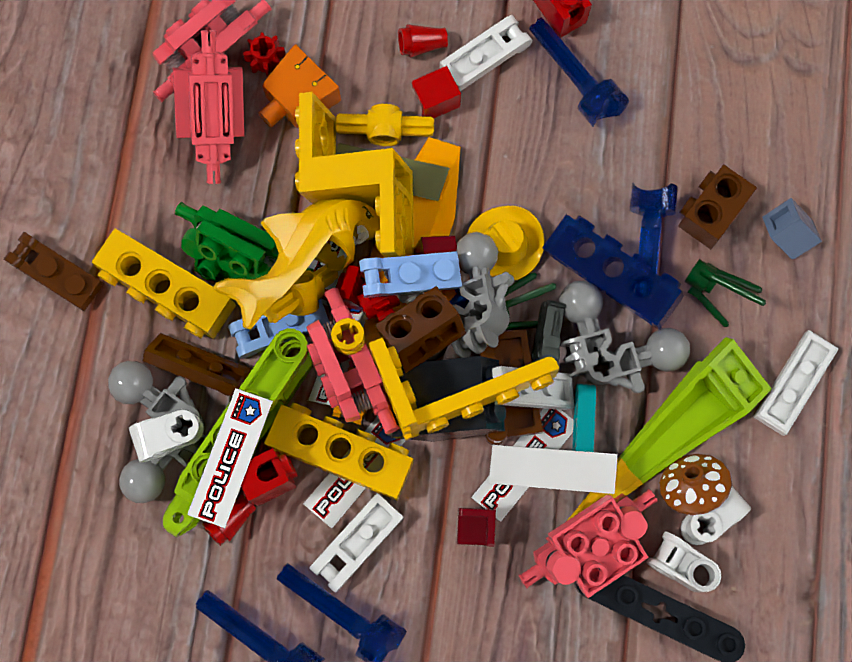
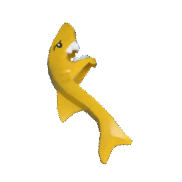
(300, 241)

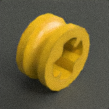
(359, 338)

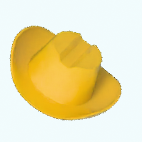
(516, 237)

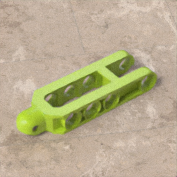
(271, 378)

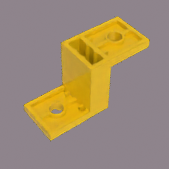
(370, 176)

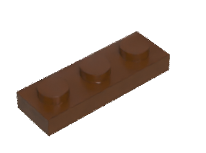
(515, 352)
(195, 364)

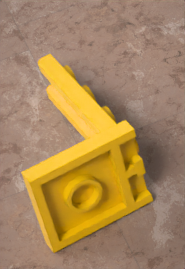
(464, 403)

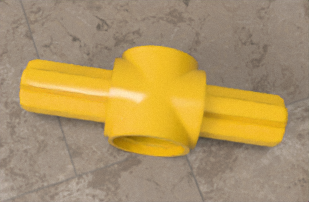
(384, 125)
(303, 295)

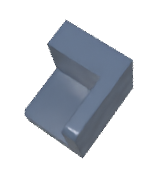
(791, 229)

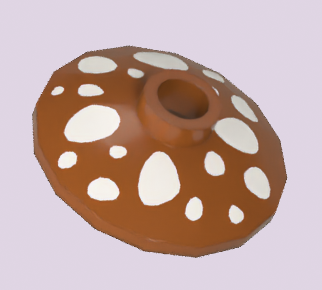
(697, 494)

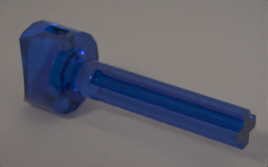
(598, 98)
(652, 206)
(251, 634)
(374, 637)

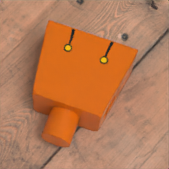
(293, 76)

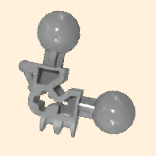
(486, 311)
(665, 348)
(132, 384)

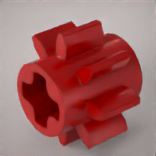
(261, 45)
(377, 306)

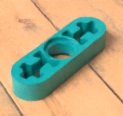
(584, 418)

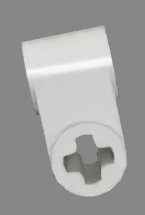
(159, 435)
(716, 521)
(682, 564)

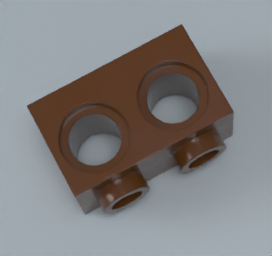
(718, 208)
(421, 328)

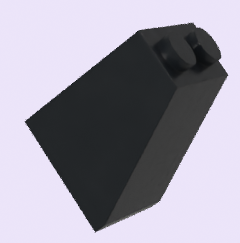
(446, 377)

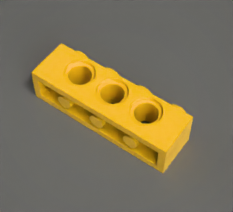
(122, 251)
(285, 438)

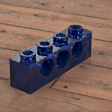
(653, 308)

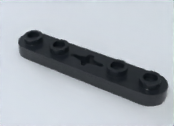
(690, 627)

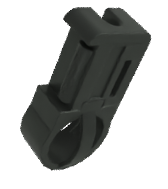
(548, 331)

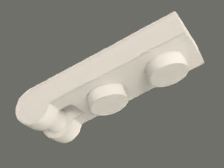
(486, 52)
(357, 541)

